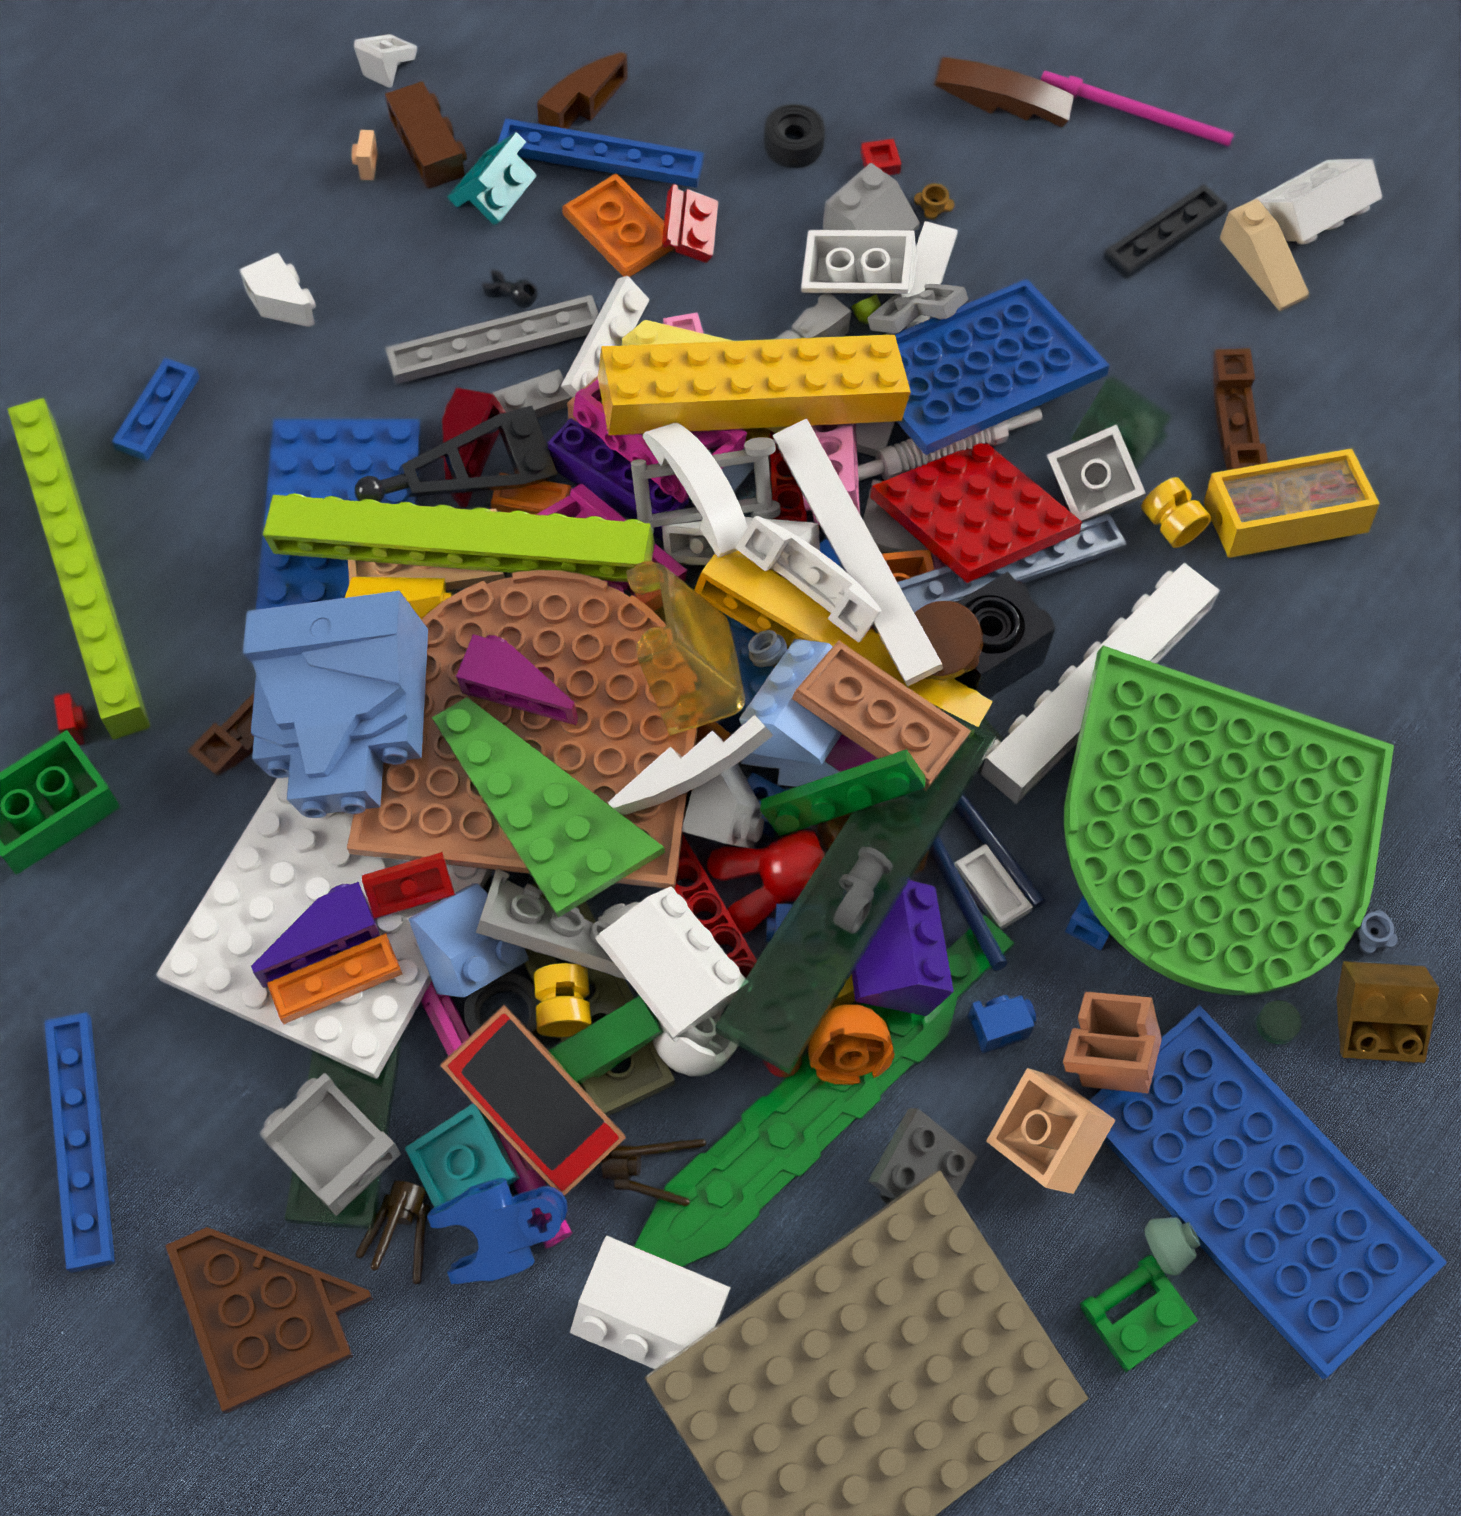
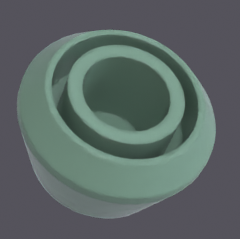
(1172, 1243)

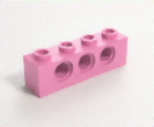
(841, 448)

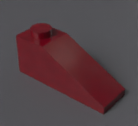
(462, 413)

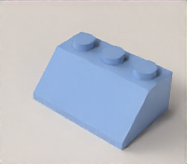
(795, 730)

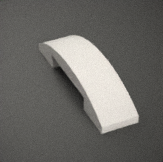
(704, 482)
(812, 573)

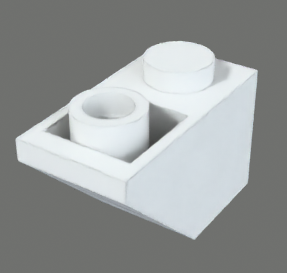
(276, 291)

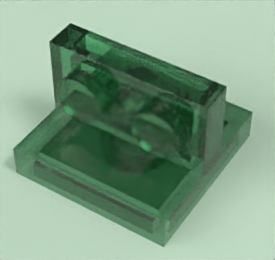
(1137, 419)

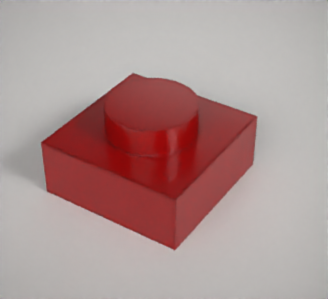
(882, 155)
(70, 717)

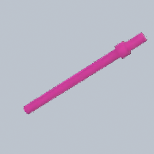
(1077, 88)

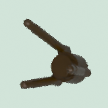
(626, 1162)
(399, 1207)

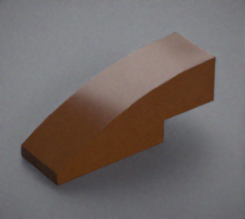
(583, 91)

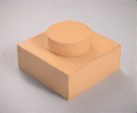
(365, 154)

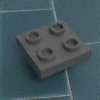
(915, 1153)

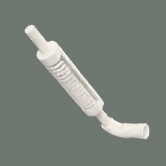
(907, 455)

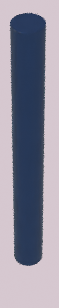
(989, 838)
(967, 905)

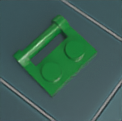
(1146, 1326)

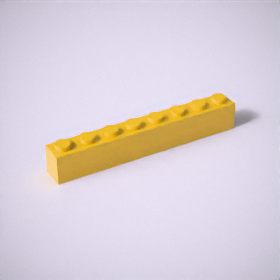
(773, 603)

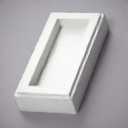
(992, 887)

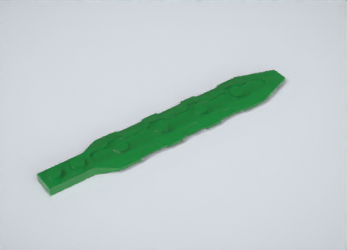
(791, 1128)

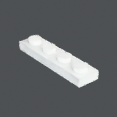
(614, 322)

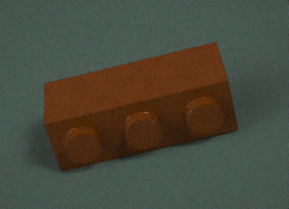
(426, 134)

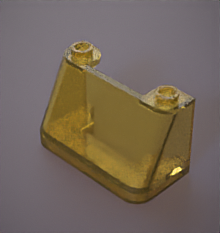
(692, 658)

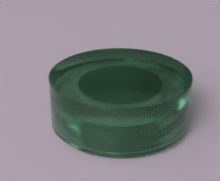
(1278, 1022)

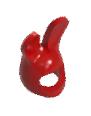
(784, 869)

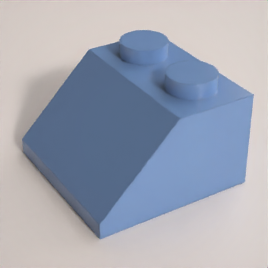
(454, 952)

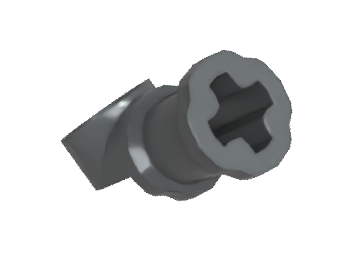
(859, 888)

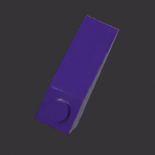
(323, 930)

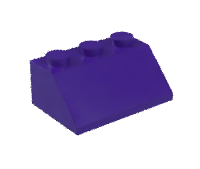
(907, 958)

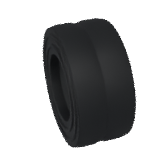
(797, 119)

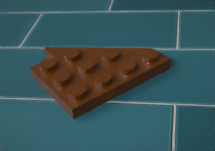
(259, 1315)

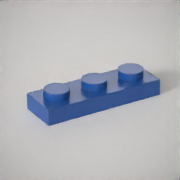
(155, 409)

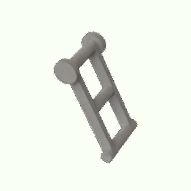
(755, 451)

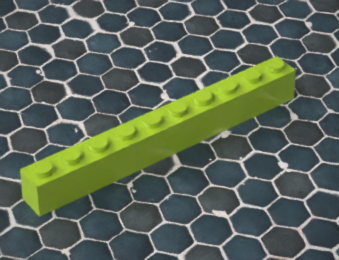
(455, 537)
(79, 570)

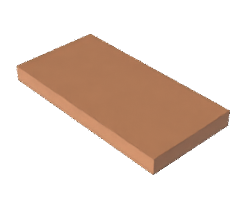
(879, 711)

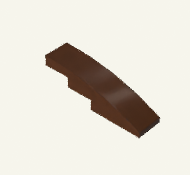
(999, 87)

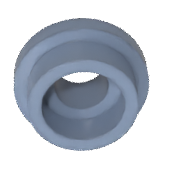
(766, 648)

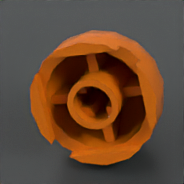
(850, 1045)

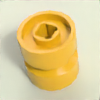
(1175, 512)
(562, 1000)

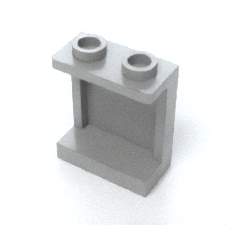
(329, 1143)

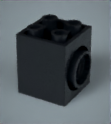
(1013, 635)

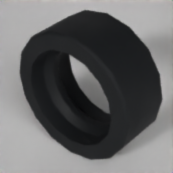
(506, 983)

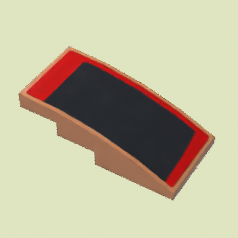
(532, 1101)

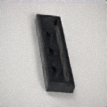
(1164, 231)

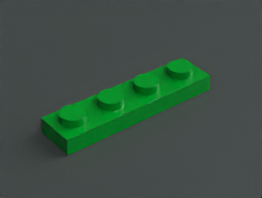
(843, 793)

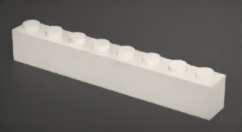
(1054, 726)

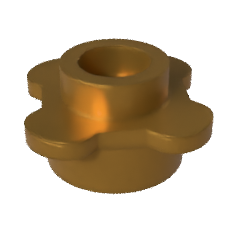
(934, 200)

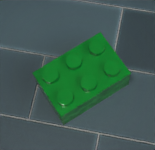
(49, 801)

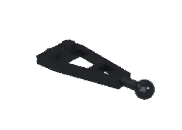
(523, 445)

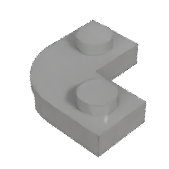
(935, 301)

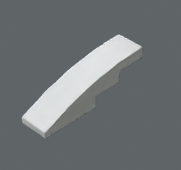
(675, 775)

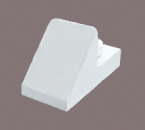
(381, 55)

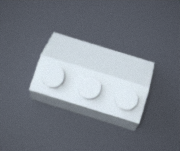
(1322, 198)
(859, 261)
(672, 961)
(645, 1304)

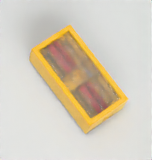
(1290, 502)

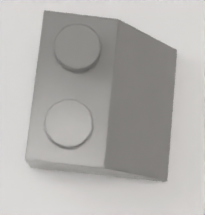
(870, 203)
(725, 810)

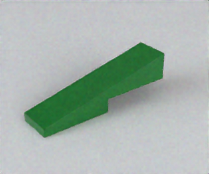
(608, 1041)

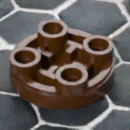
(954, 636)

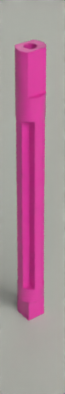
(452, 1034)

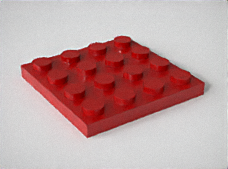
(975, 511)

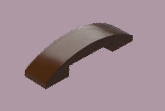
(1236, 409)
(226, 745)

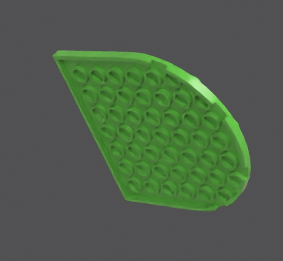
(1221, 827)

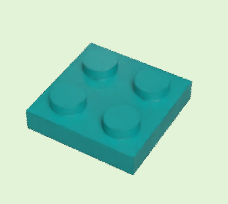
(460, 1155)

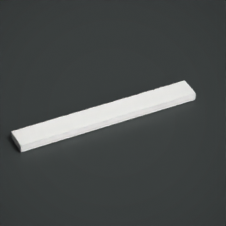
(932, 260)
(857, 551)

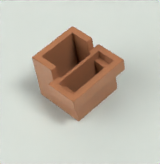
(1115, 1042)

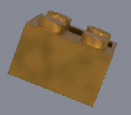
(1385, 1011)

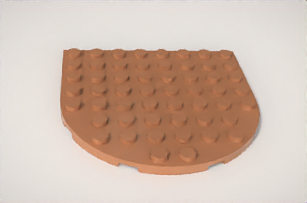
(583, 643)

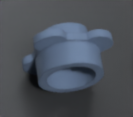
(1385, 932)

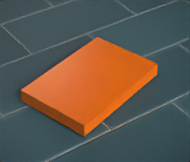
(618, 225)

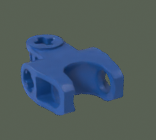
(502, 1226)

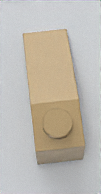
(1263, 252)

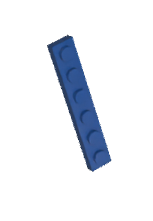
(606, 153)
(79, 1143)

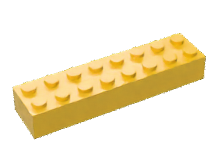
(752, 383)

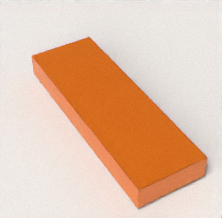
(334, 978)

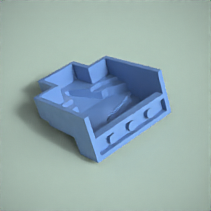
(337, 696)

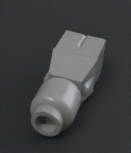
(825, 319)

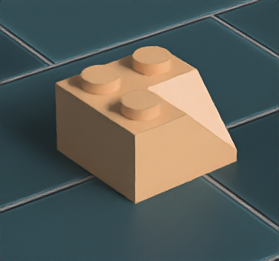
(1050, 1131)

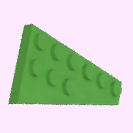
(555, 823)

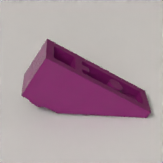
(504, 676)

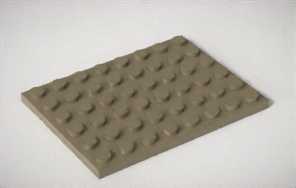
(871, 1373)

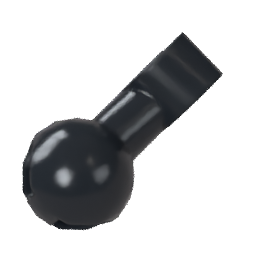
(522, 292)

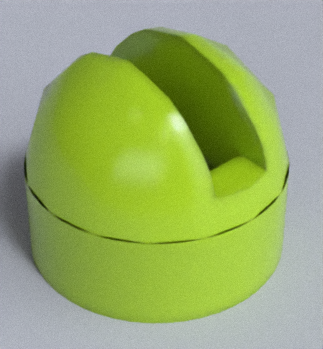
(865, 308)

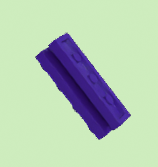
(604, 471)

